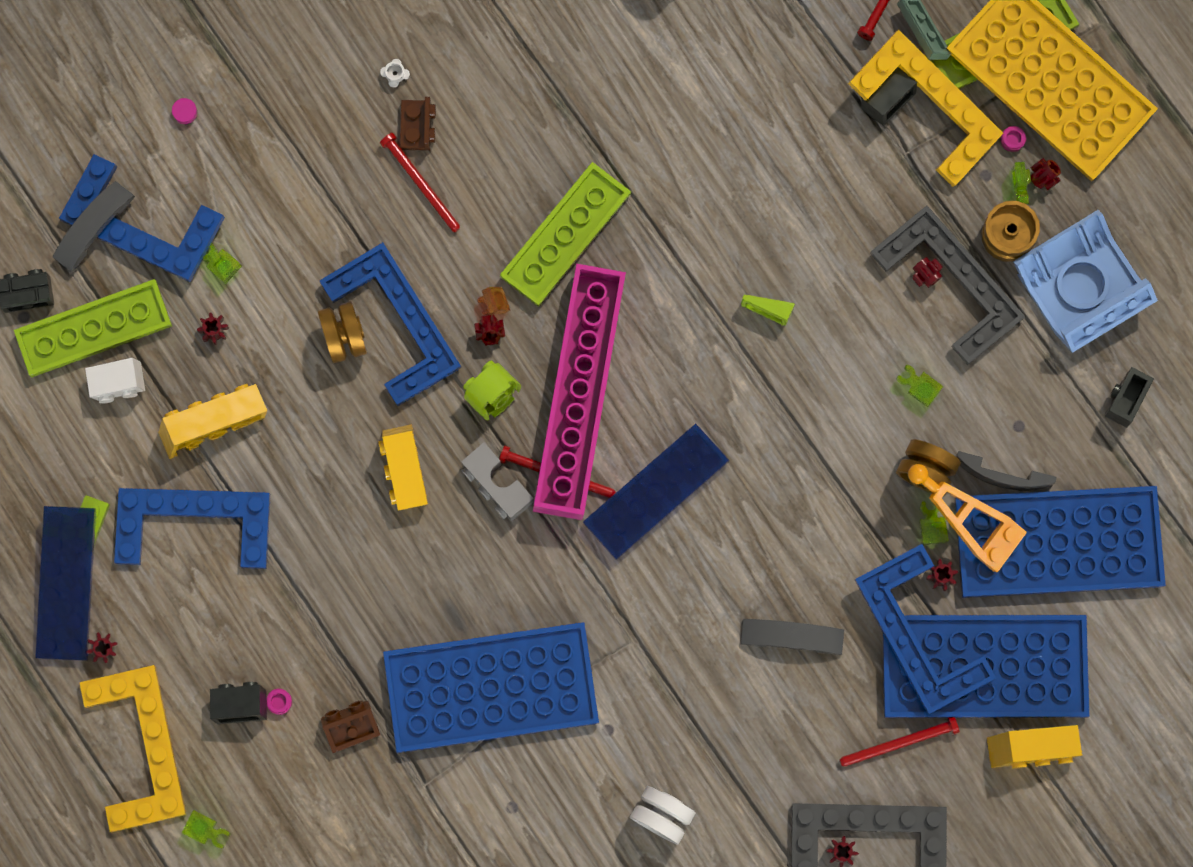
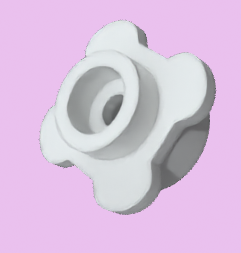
(388, 71)

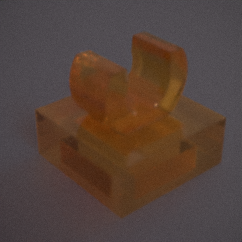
(495, 301)

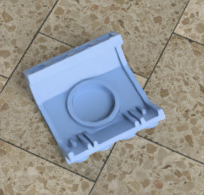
(1083, 282)

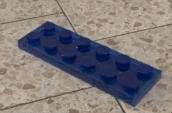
(655, 491)
(65, 583)

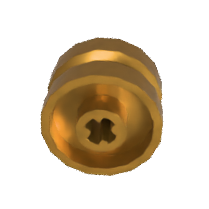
(1012, 216)
(342, 332)
(935, 459)

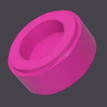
(184, 111)
(1013, 139)
(279, 701)

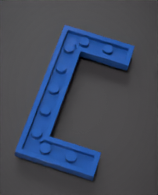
(180, 260)
(439, 358)
(135, 503)
(931, 690)

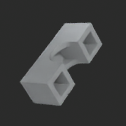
(509, 500)

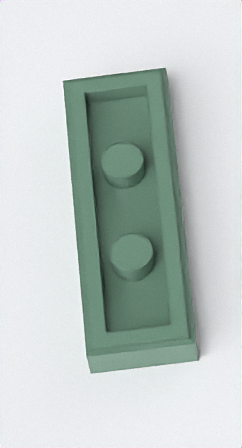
(924, 29)

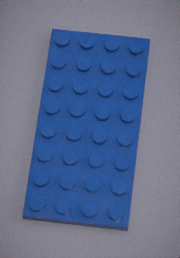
(1070, 542)
(1035, 660)
(490, 687)

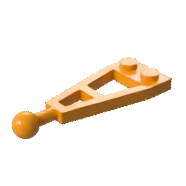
(1001, 541)

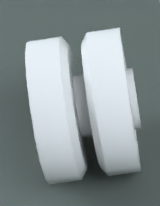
(664, 812)

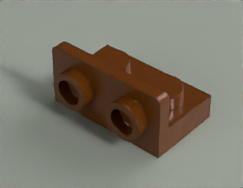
(416, 124)
(350, 726)

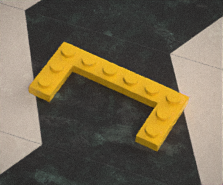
(980, 130)
(168, 797)

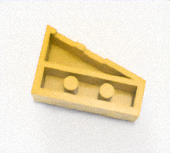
(403, 467)
(1034, 746)

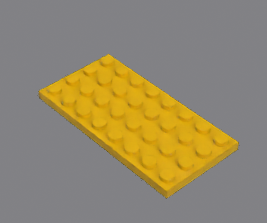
(1052, 81)

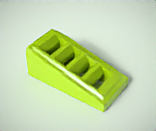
(772, 309)

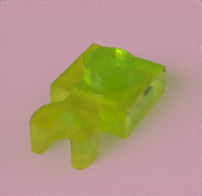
(1021, 178)
(221, 264)
(922, 388)
(933, 527)
(202, 828)

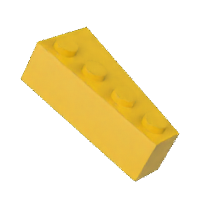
(211, 418)

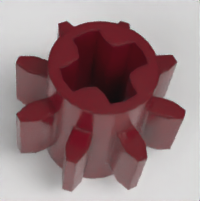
(1045, 174)
(927, 272)
(489, 330)
(212, 335)
(950, 573)
(107, 651)
(842, 844)

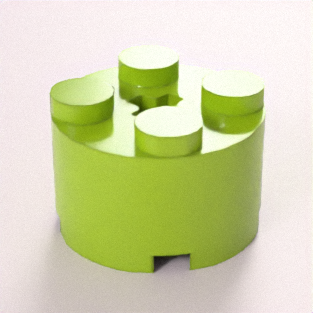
(491, 390)

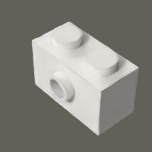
(115, 380)

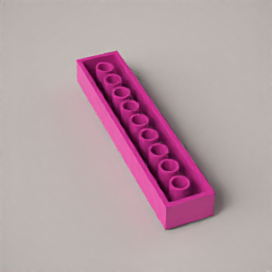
(579, 392)

